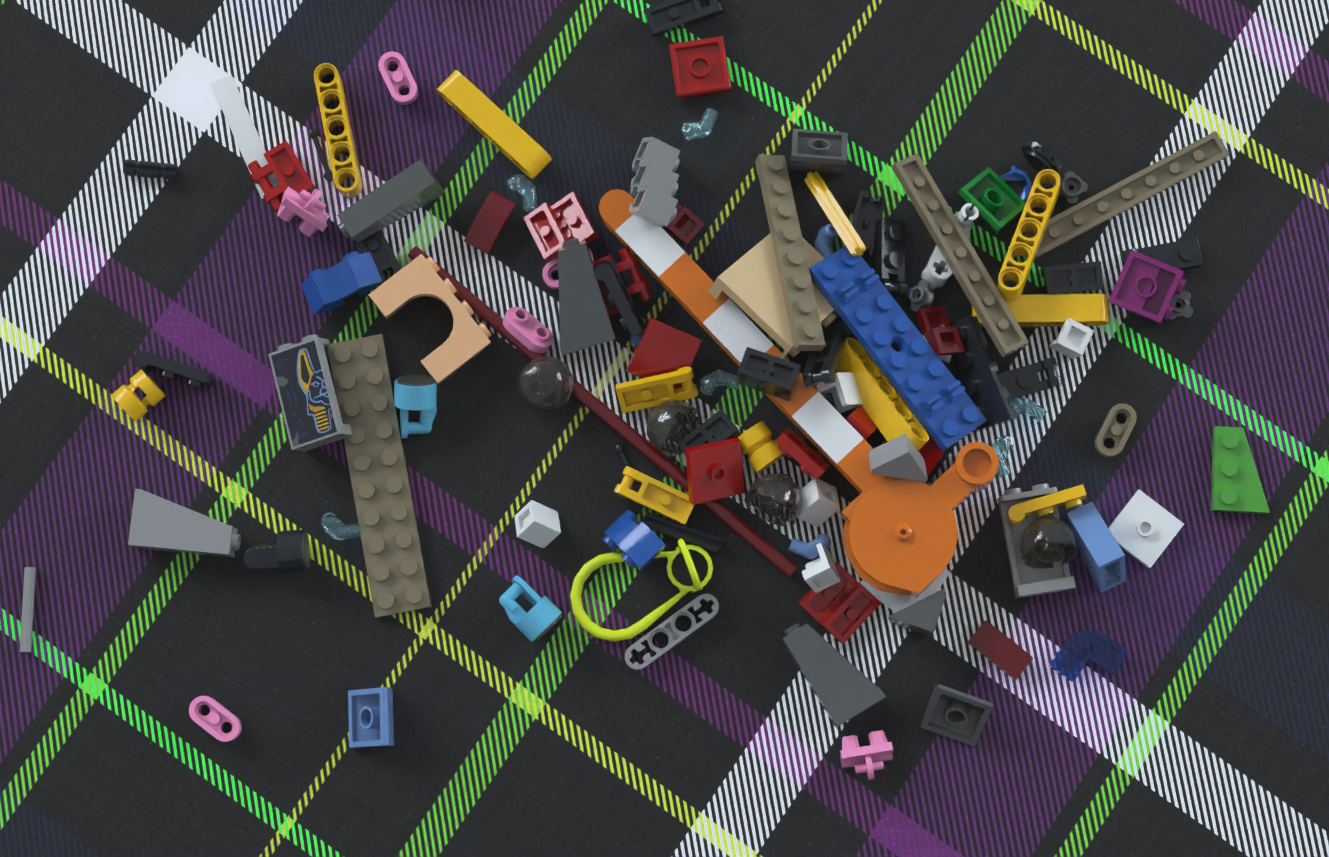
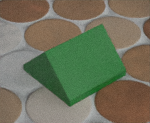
(993, 198)

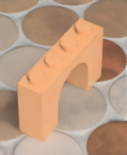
(420, 280)

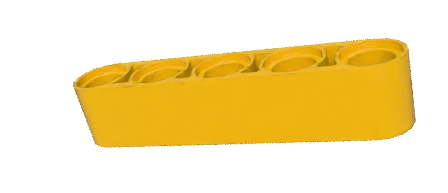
(337, 117)
(494, 124)
(1030, 222)
(1054, 309)
(879, 396)

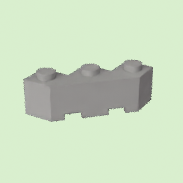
(655, 182)

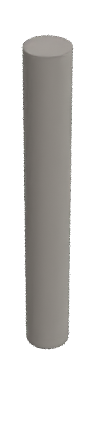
(27, 609)

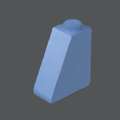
(1097, 546)

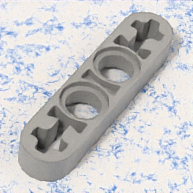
(669, 628)

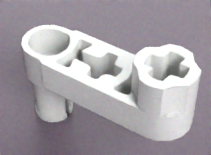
(937, 261)

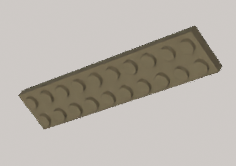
(379, 477)

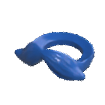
(1019, 175)

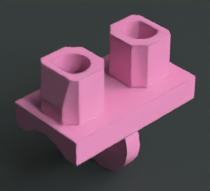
(305, 206)
(866, 758)

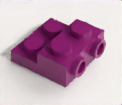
(1148, 287)

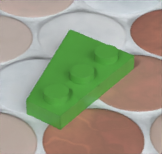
(1234, 474)

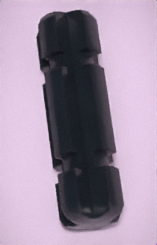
(150, 169)

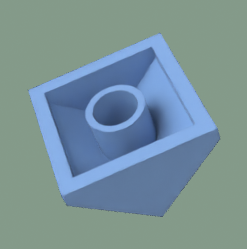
(371, 717)

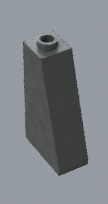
(390, 202)
(581, 301)
(831, 676)

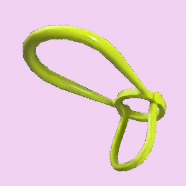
(644, 623)

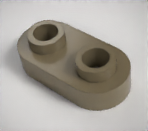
(1115, 431)

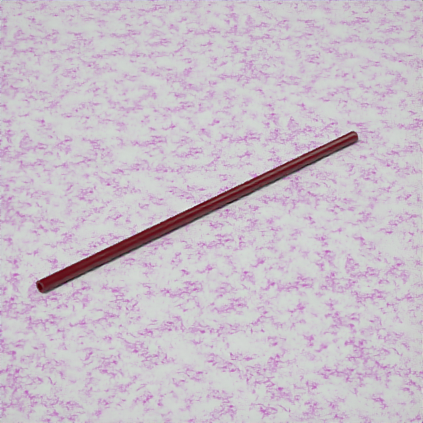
(623, 429)

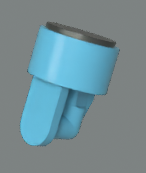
(415, 393)
(538, 618)

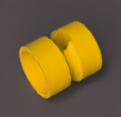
(131, 402)
(760, 447)

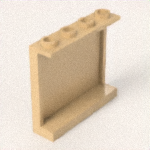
(757, 289)

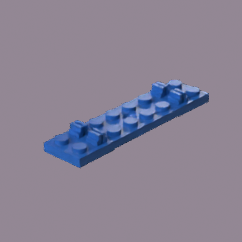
(914, 369)

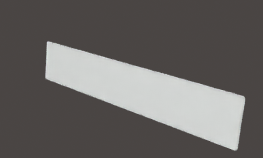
(241, 125)

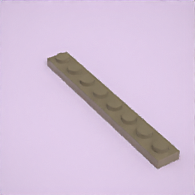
(1131, 192)
(790, 253)
(960, 255)

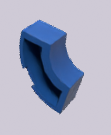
(329, 287)
(634, 540)

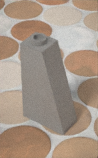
(171, 527)

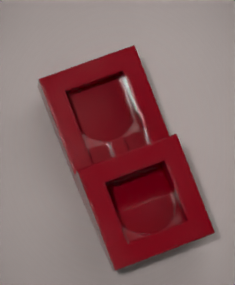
(489, 222)
(684, 225)
(937, 331)
(1000, 650)

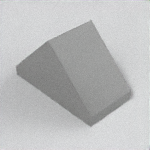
(898, 459)

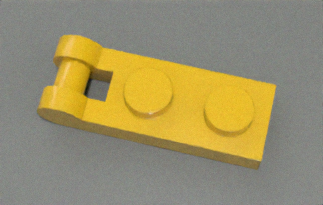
(656, 389)
(655, 495)
(1046, 504)

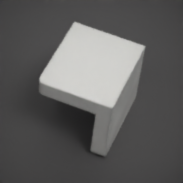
(1072, 339)
(844, 391)
(819, 502)
(537, 524)
(822, 571)

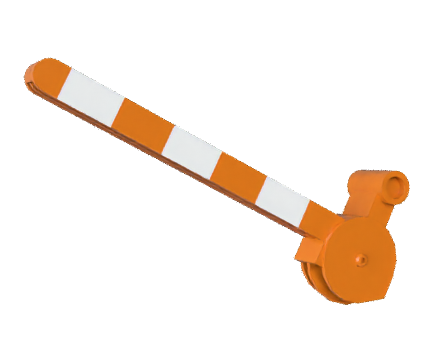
(897, 528)

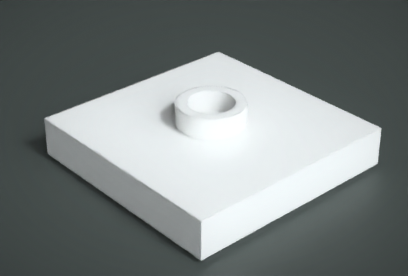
(1144, 528)

